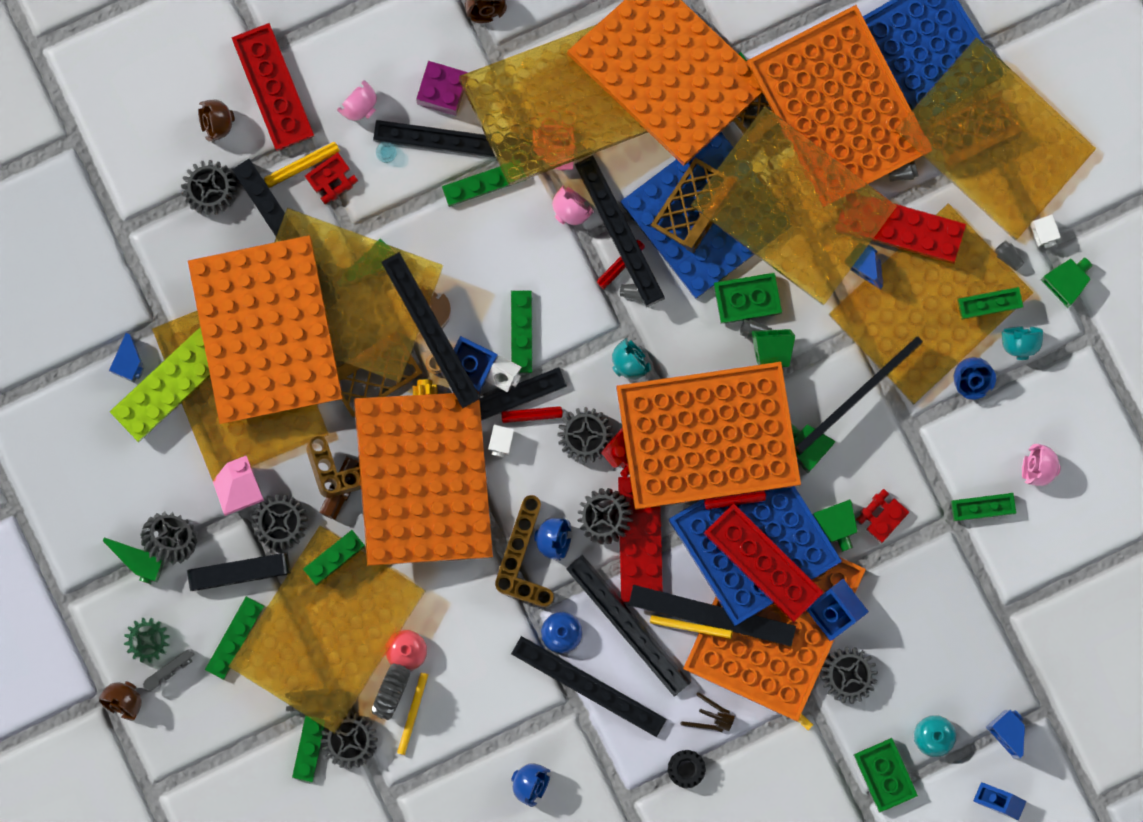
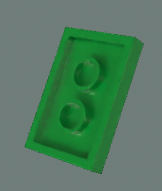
(747, 298)
(885, 775)

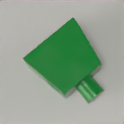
(1068, 280)
(773, 346)
(815, 452)
(838, 523)

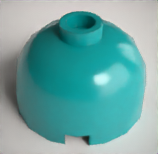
(1022, 341)
(629, 360)
(935, 736)

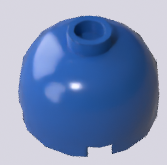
(974, 378)
(552, 538)
(561, 632)
(530, 783)

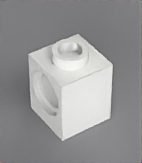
(1045, 231)
(504, 374)
(501, 441)

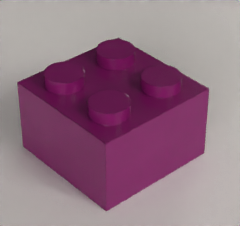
(441, 88)

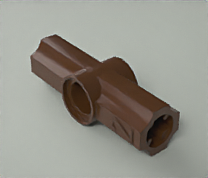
(333, 505)

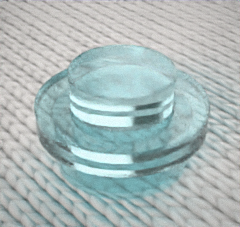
(386, 152)

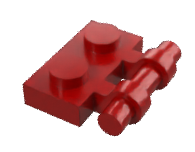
(327, 173)
(616, 453)
(887, 520)

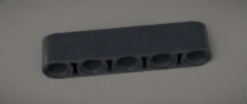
(238, 572)

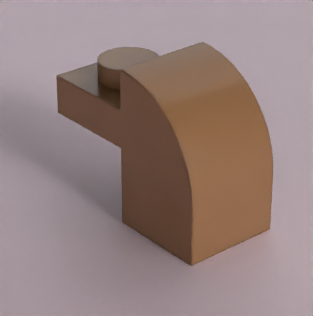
(441, 309)

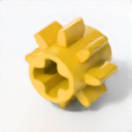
(425, 387)

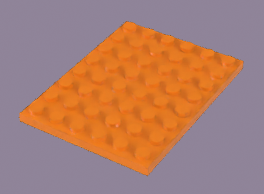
(668, 72)
(839, 94)
(265, 329)
(708, 435)
(422, 479)
(769, 671)

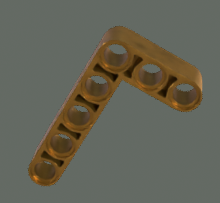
(331, 474)
(518, 555)

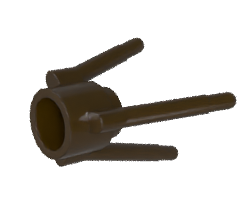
(722, 720)

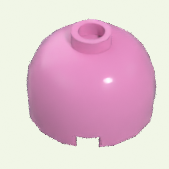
(359, 103)
(570, 207)
(1040, 466)

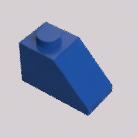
(869, 267)
(127, 360)
(1000, 801)

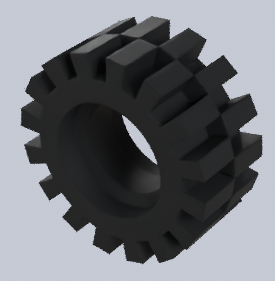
(677, 778)

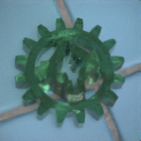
(153, 631)

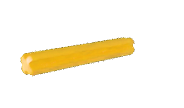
(301, 164)

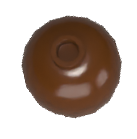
(483, 10)
(215, 119)
(122, 699)

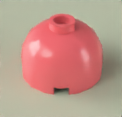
(407, 650)

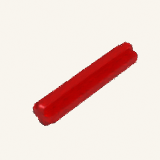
(614, 270)
(532, 414)
(737, 499)

